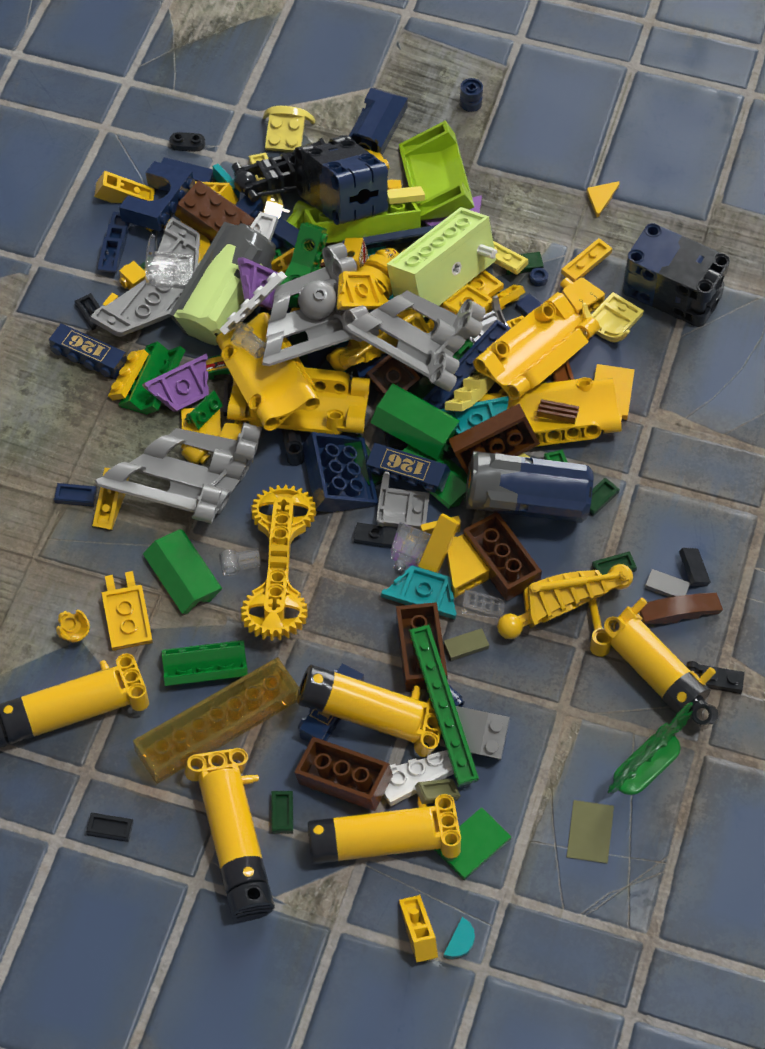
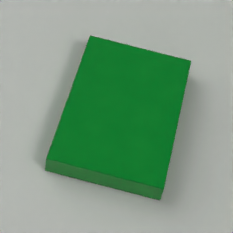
(479, 842)

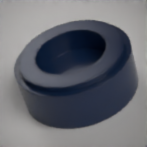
(538, 277)

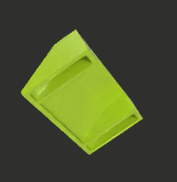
(437, 166)

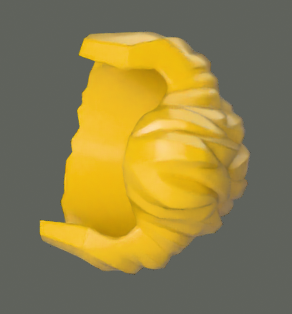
(73, 626)

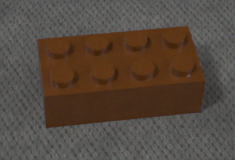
(208, 210)
(502, 434)
(508, 561)
(412, 617)
(344, 773)

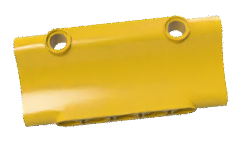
(536, 346)
(268, 390)
(340, 408)
(596, 408)

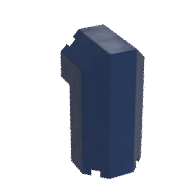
(378, 119)

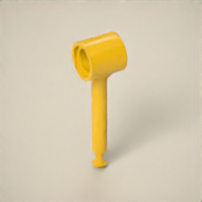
(599, 634)

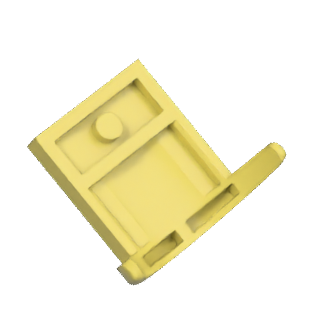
(285, 127)
(614, 317)

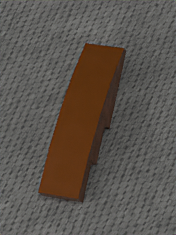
(680, 607)

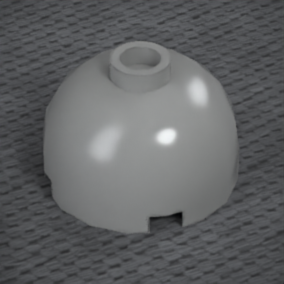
(317, 299)

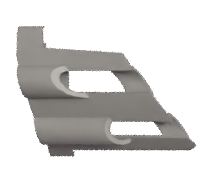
(321, 332)
(422, 351)
(191, 485)

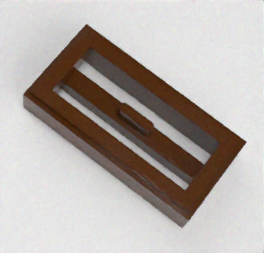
(557, 411)

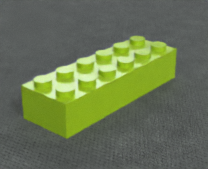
(397, 218)

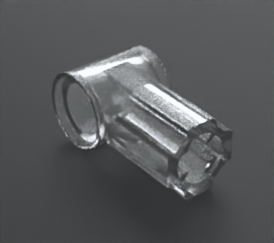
(245, 338)
(234, 561)

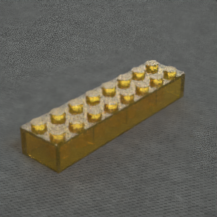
(216, 719)

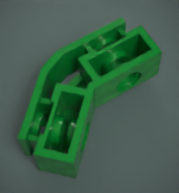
(304, 257)

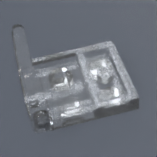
(167, 268)

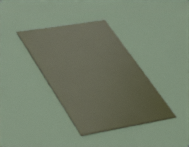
(590, 831)

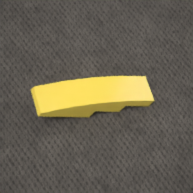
(472, 391)

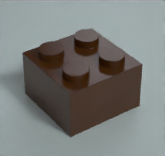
(390, 372)

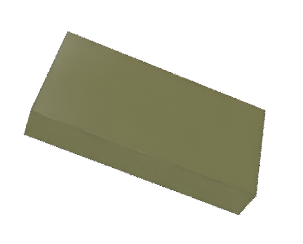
(466, 644)
(430, 790)

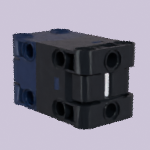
(341, 180)
(675, 274)

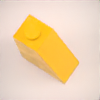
(465, 566)

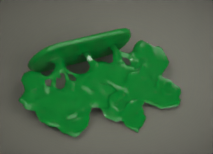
(651, 756)

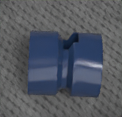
(471, 94)

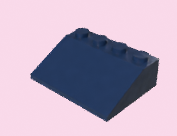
(334, 475)

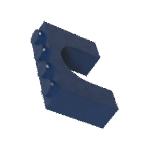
(157, 213)

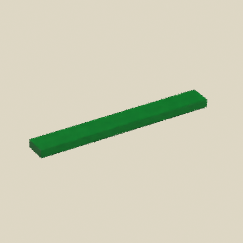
(443, 705)

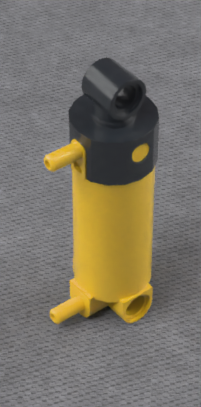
(659, 665)

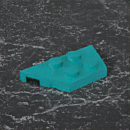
(478, 413)
(422, 587)

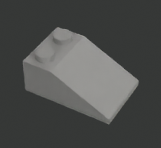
(483, 731)

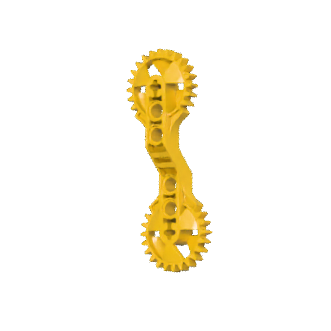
(276, 591)

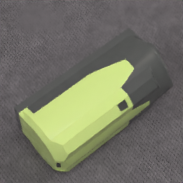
(216, 284)

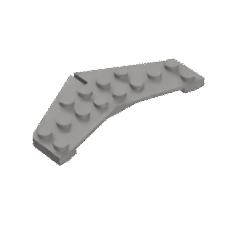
(148, 304)

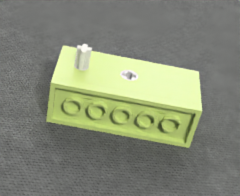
(444, 257)

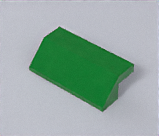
(157, 363)
(414, 421)
(456, 483)
(182, 570)
(204, 662)

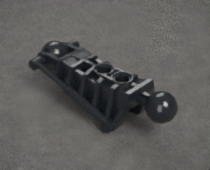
(277, 175)

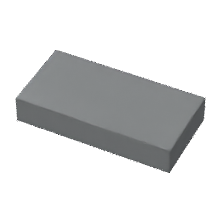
(666, 584)

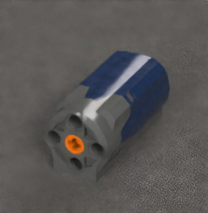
(529, 487)

